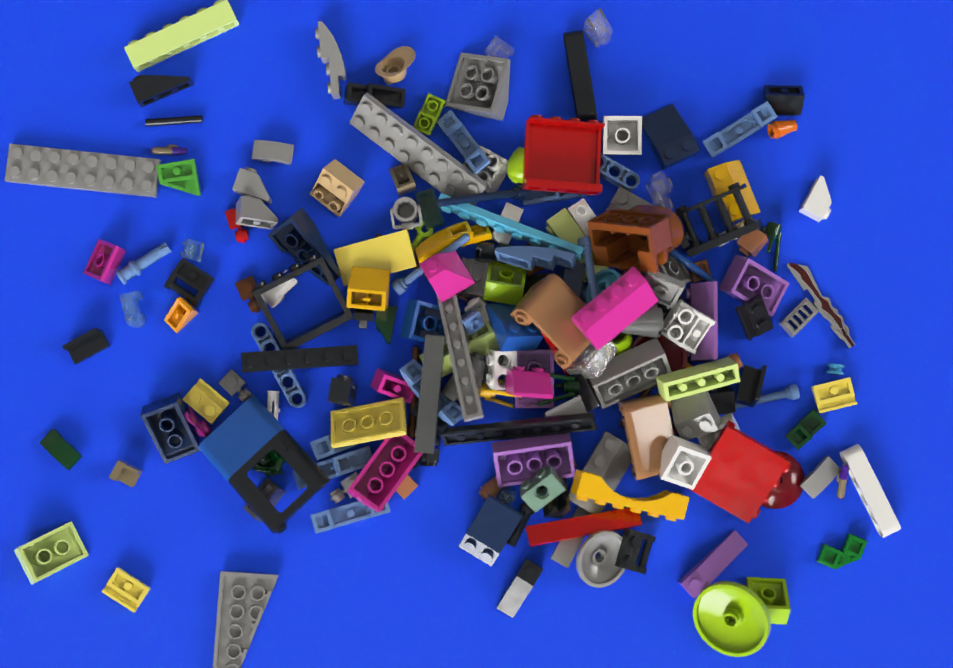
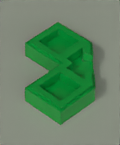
(850, 552)

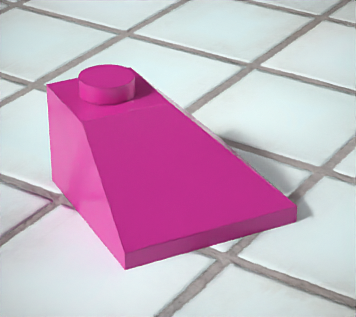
(446, 274)

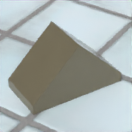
(402, 179)

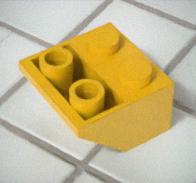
(368, 288)

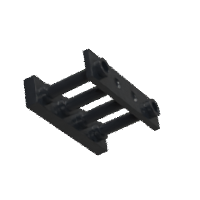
(732, 231)

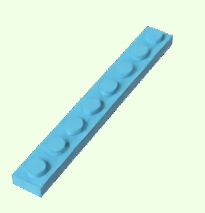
(513, 228)

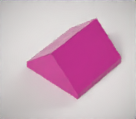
(104, 261)

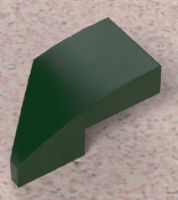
(385, 322)

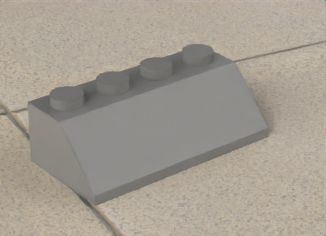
(630, 373)
(608, 460)

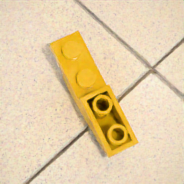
(447, 236)

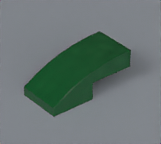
(805, 429)
(60, 449)

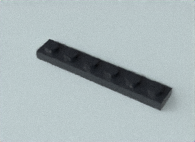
(299, 359)

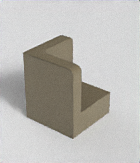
(125, 473)

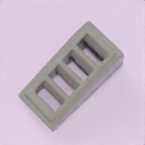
(788, 328)

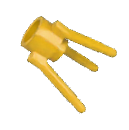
(489, 394)

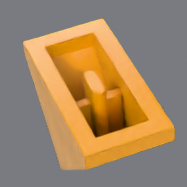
(180, 314)

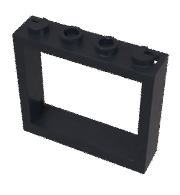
(316, 330)

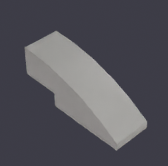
(566, 549)

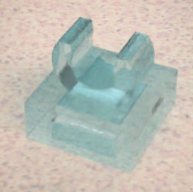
(192, 250)

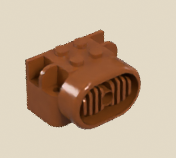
(635, 237)

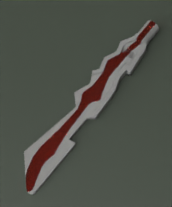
(823, 304)

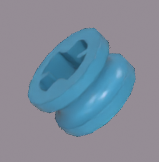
(835, 369)

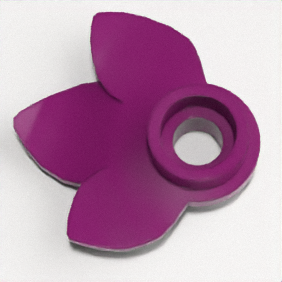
(201, 427)

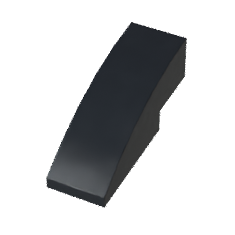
(388, 96)

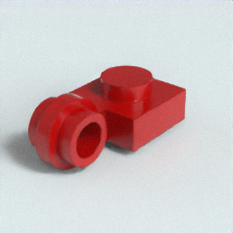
(241, 234)

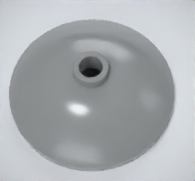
(599, 569)

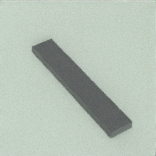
(429, 394)

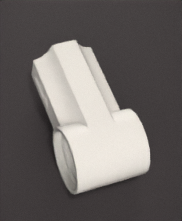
(276, 295)

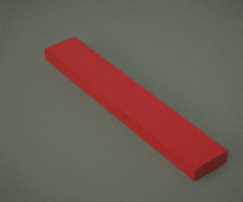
(582, 526)

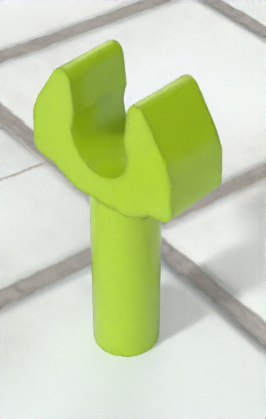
(420, 236)

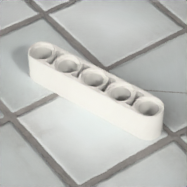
(870, 491)

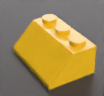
(725, 175)

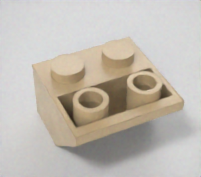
(336, 187)

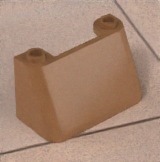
(551, 309)
(647, 432)

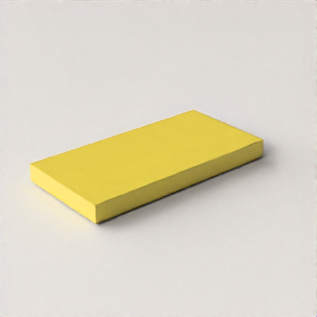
(384, 252)
(368, 422)

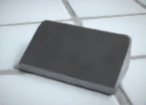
(587, 393)
(271, 492)

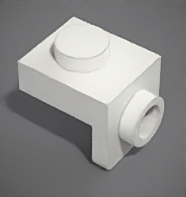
(479, 305)

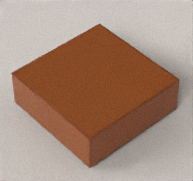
(704, 266)

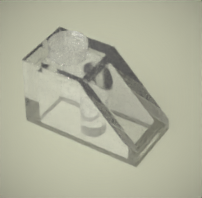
(598, 28)

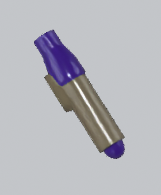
(169, 150)
(842, 481)

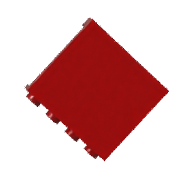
(562, 155)
(740, 473)

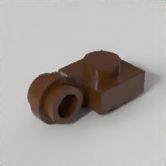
(245, 290)

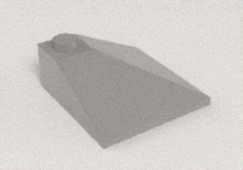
(480, 86)

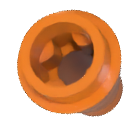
(778, 129)

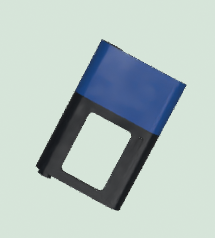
(243, 443)

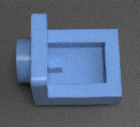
(472, 322)

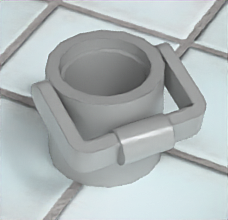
(406, 213)

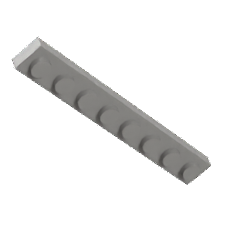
(460, 359)

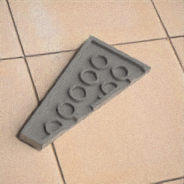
(239, 612)

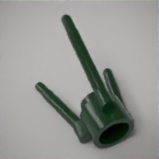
(773, 233)
(570, 386)

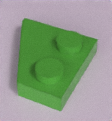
(180, 176)

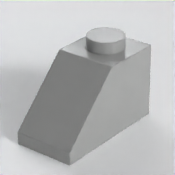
(250, 183)
(254, 213)

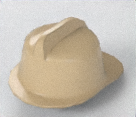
(395, 64)

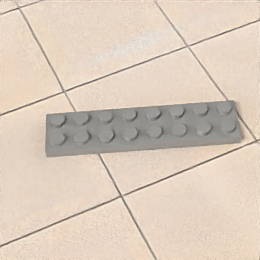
(415, 150)
(82, 170)

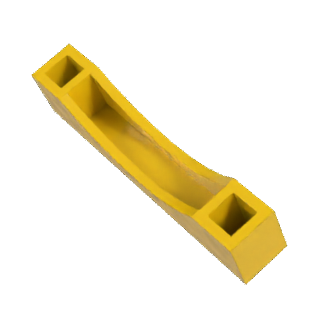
(665, 503)

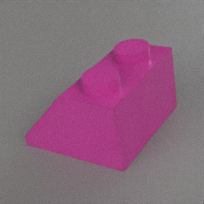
(528, 383)

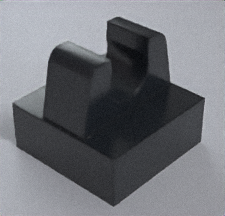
(363, 316)

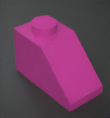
(391, 385)

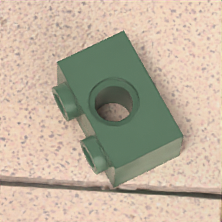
(536, 497)

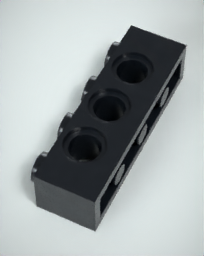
(343, 390)

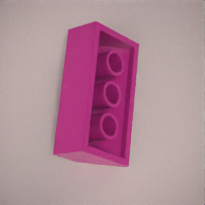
(615, 308)
(384, 472)

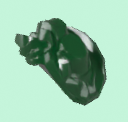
(270, 464)

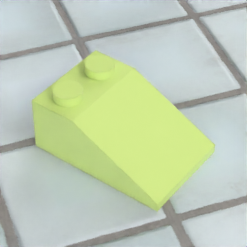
(51, 552)

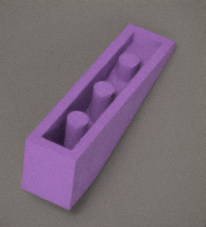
(712, 564)

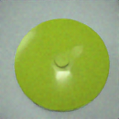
(731, 618)

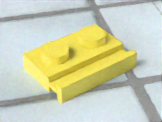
(834, 395)
(206, 401)
(126, 589)

